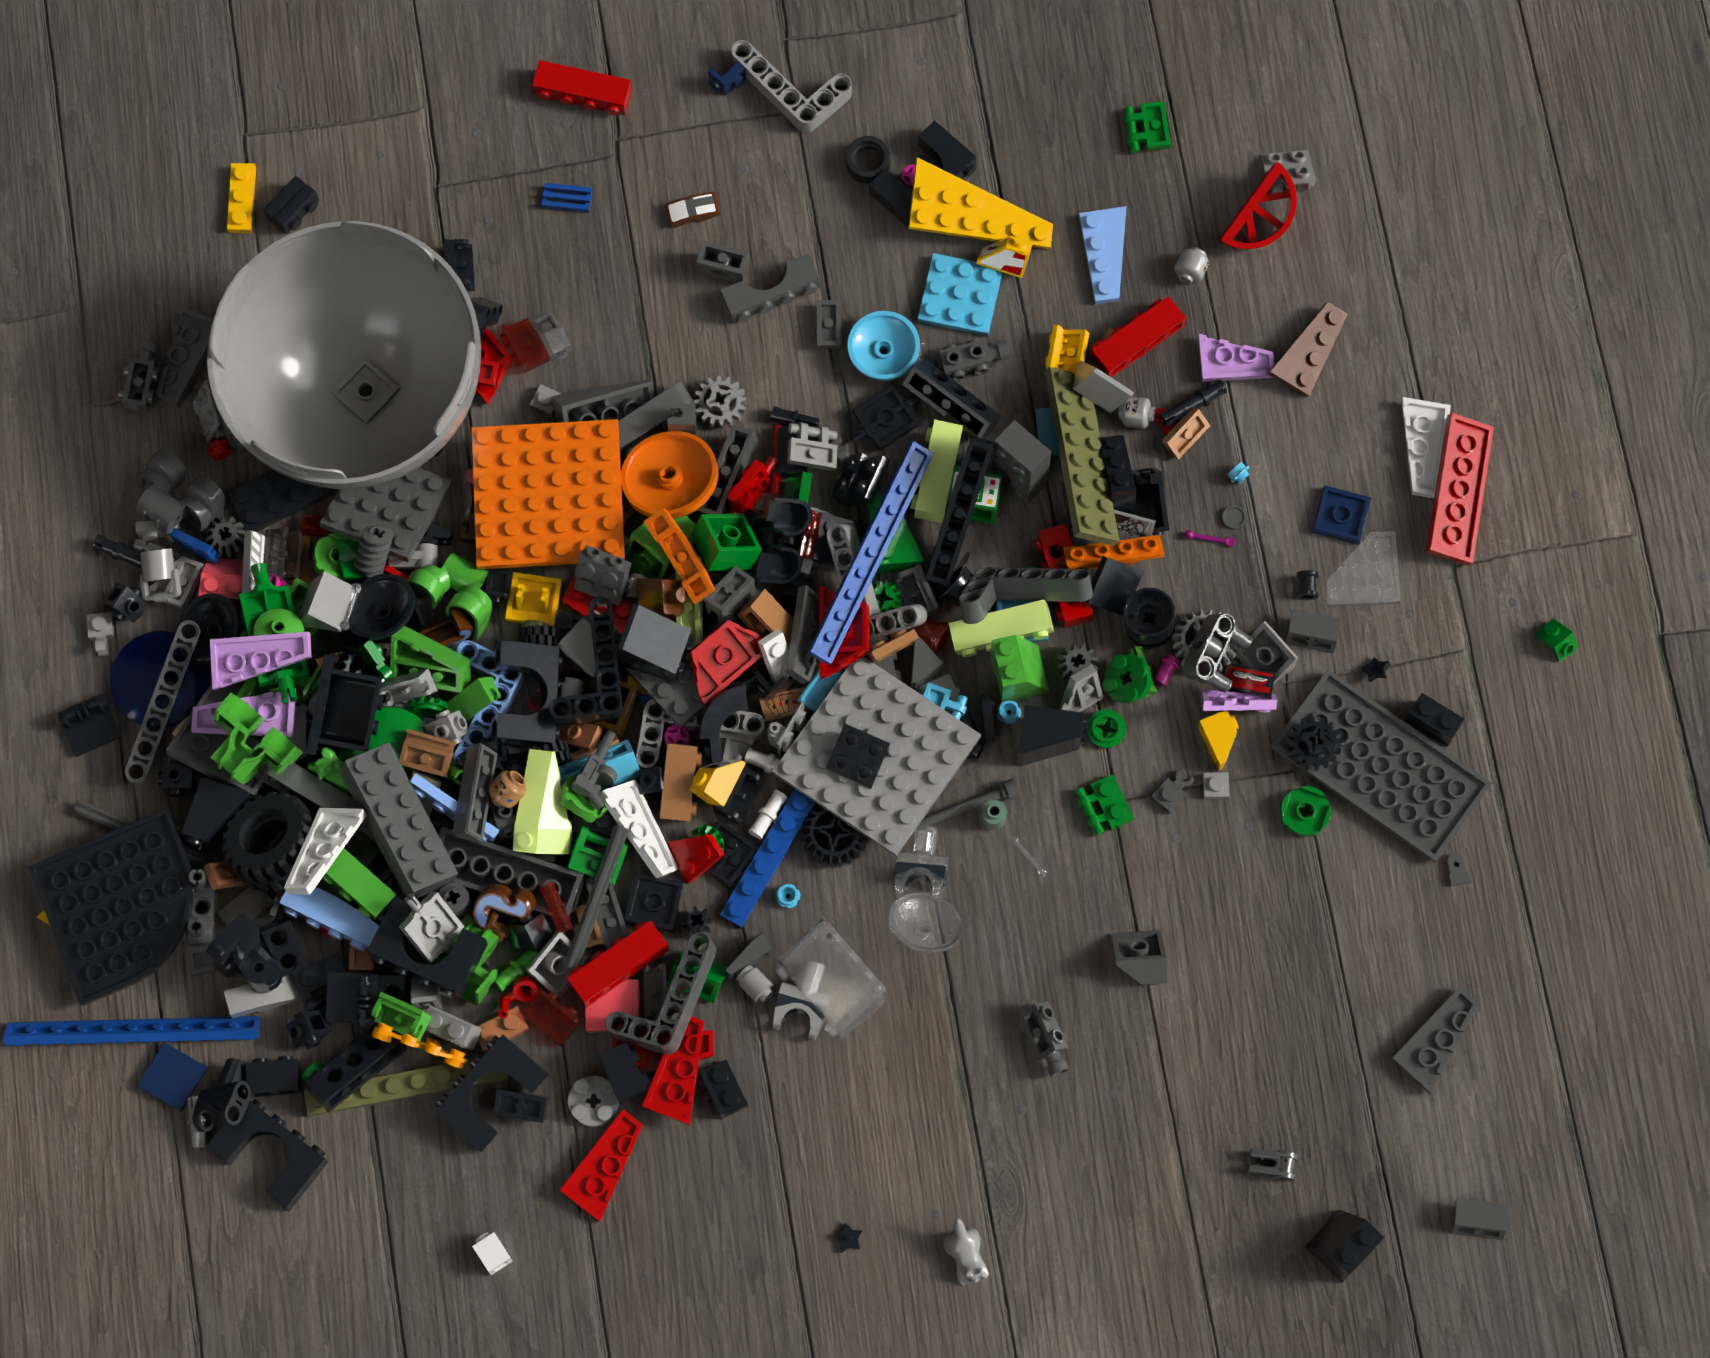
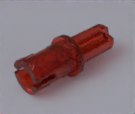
(809, 536)
(556, 907)

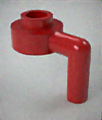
(520, 993)

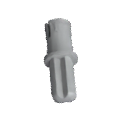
(198, 1138)

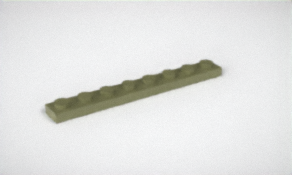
(404, 1086)

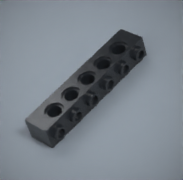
(959, 510)

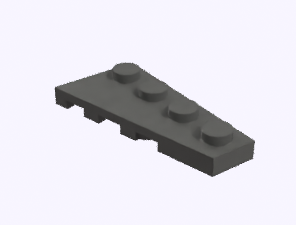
(805, 627)

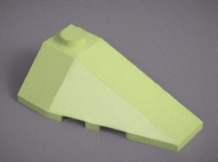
(540, 818)

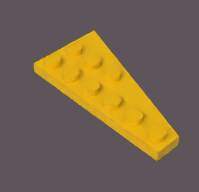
(958, 208)

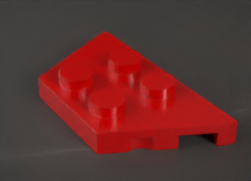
(493, 351)
(856, 641)
(723, 658)

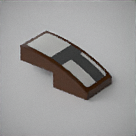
(691, 208)

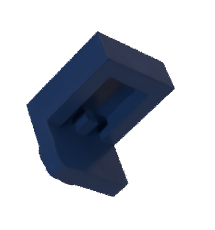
(731, 79)

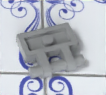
(812, 453)

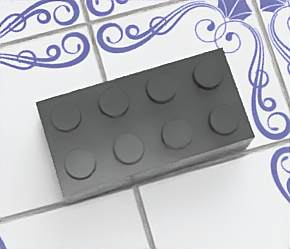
(1022, 461)

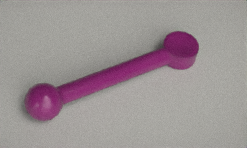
(1229, 542)

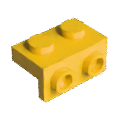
(1066, 348)

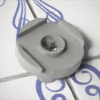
(582, 1111)

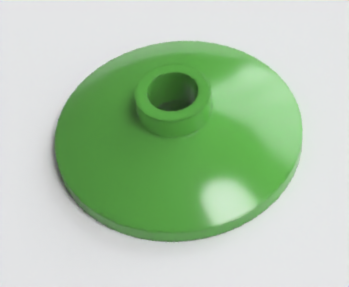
(277, 617)

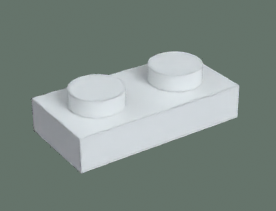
(775, 654)

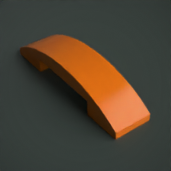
(681, 554)

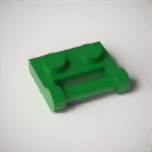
(587, 860)

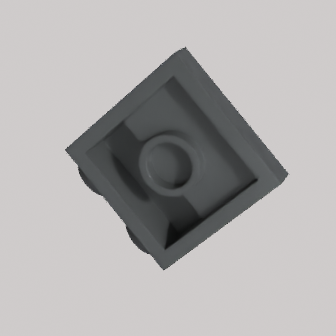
(601, 574)

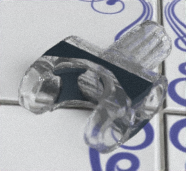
(922, 864)

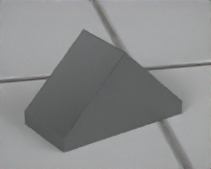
(923, 664)

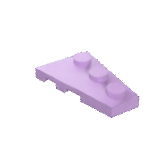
(1232, 361)

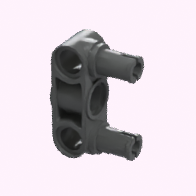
(1210, 647)
(202, 927)

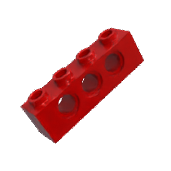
(1057, 539)

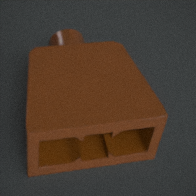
(661, 596)

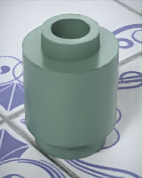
(990, 821)

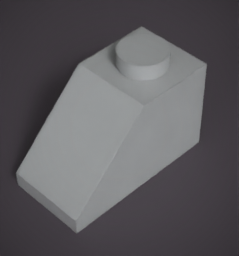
(424, 997)

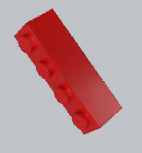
(582, 88)
(1137, 337)
(618, 963)

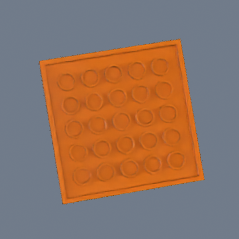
(546, 492)

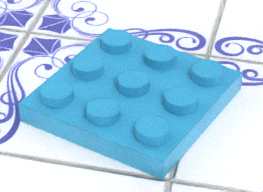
(960, 295)

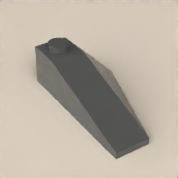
(602, 402)

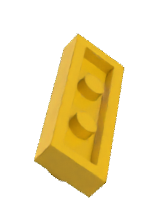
(241, 198)

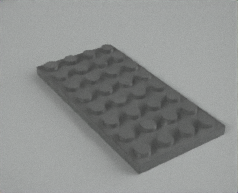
(1388, 768)

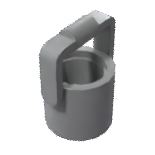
(159, 566)

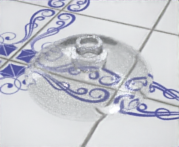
(925, 923)

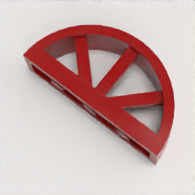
(1259, 195)

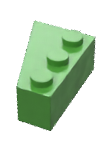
(417, 652)
(359, 885)

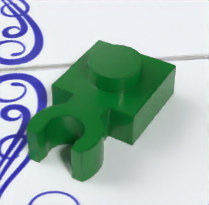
(373, 658)

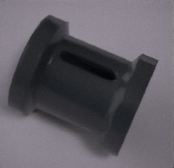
(1307, 585)

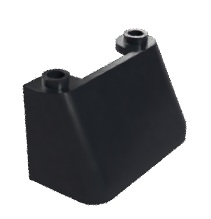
(1149, 502)

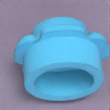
(1239, 473)
(1011, 706)
(783, 891)

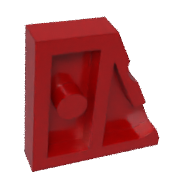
(695, 855)

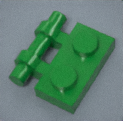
(1155, 127)
(1111, 802)

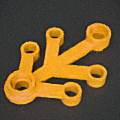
(453, 1058)

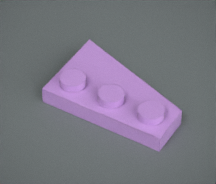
(1234, 700)

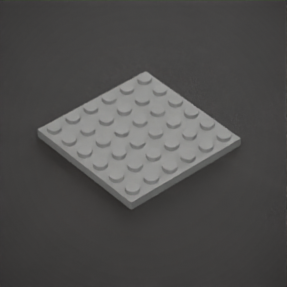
(922, 755)

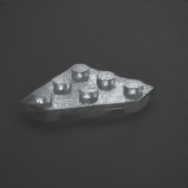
(1367, 574)

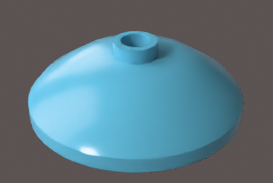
(888, 332)

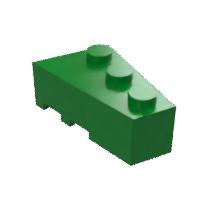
(902, 551)

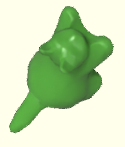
(328, 769)

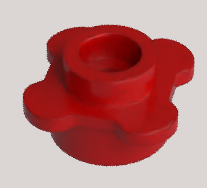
(219, 449)

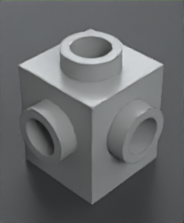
(448, 726)

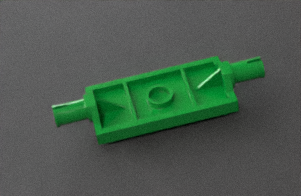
(253, 604)

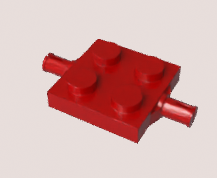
(751, 485)

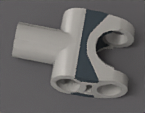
(793, 1000)

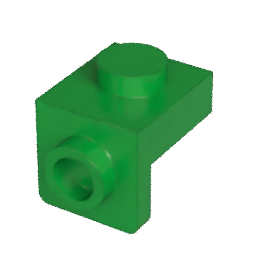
(1557, 638)

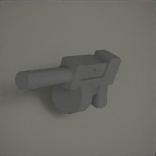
(596, 774)

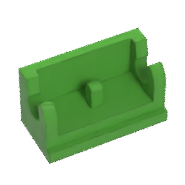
(474, 698)
(401, 1016)

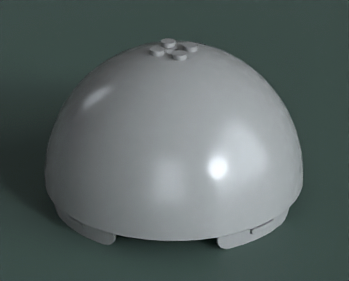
(322, 322)

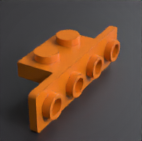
(1125, 551)

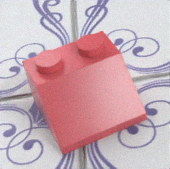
(223, 579)

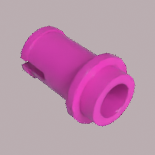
(1166, 670)

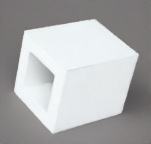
(491, 1252)

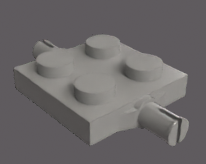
(430, 926)

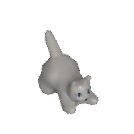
(965, 1249)

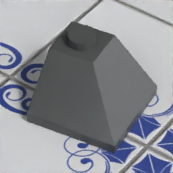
(1141, 955)

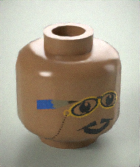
(507, 789)

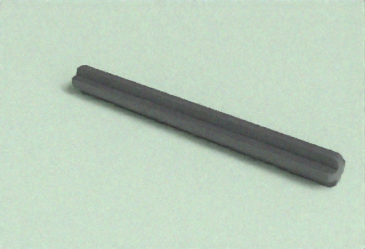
(115, 822)
(596, 897)

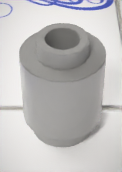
(755, 984)

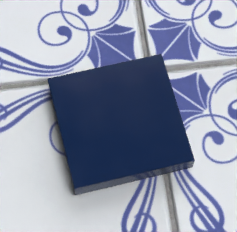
(1341, 515)
(172, 1076)

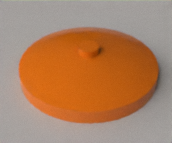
(669, 473)

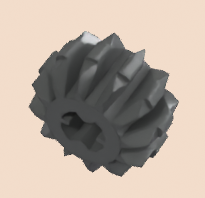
(222, 529)
(1069, 658)

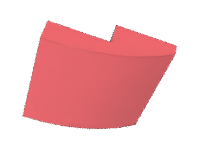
(623, 999)

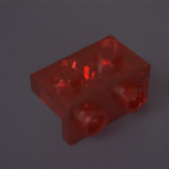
(525, 345)
(551, 1016)

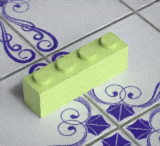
(936, 481)
(1022, 620)

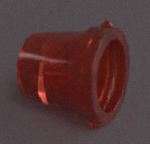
(933, 634)

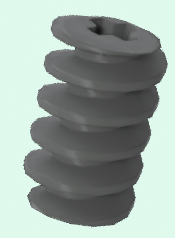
(373, 550)
(456, 892)

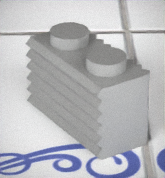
(453, 1028)

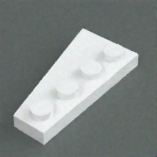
(323, 844)

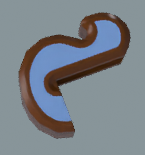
(452, 630)
(501, 899)

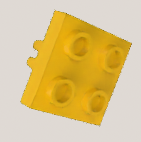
(533, 599)

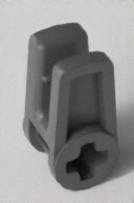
(1278, 1158)

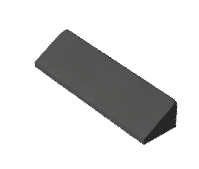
(474, 793)

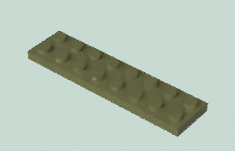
(1081, 460)

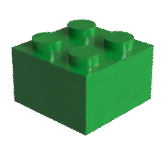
(726, 541)

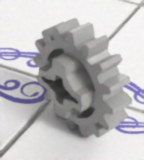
(717, 393)

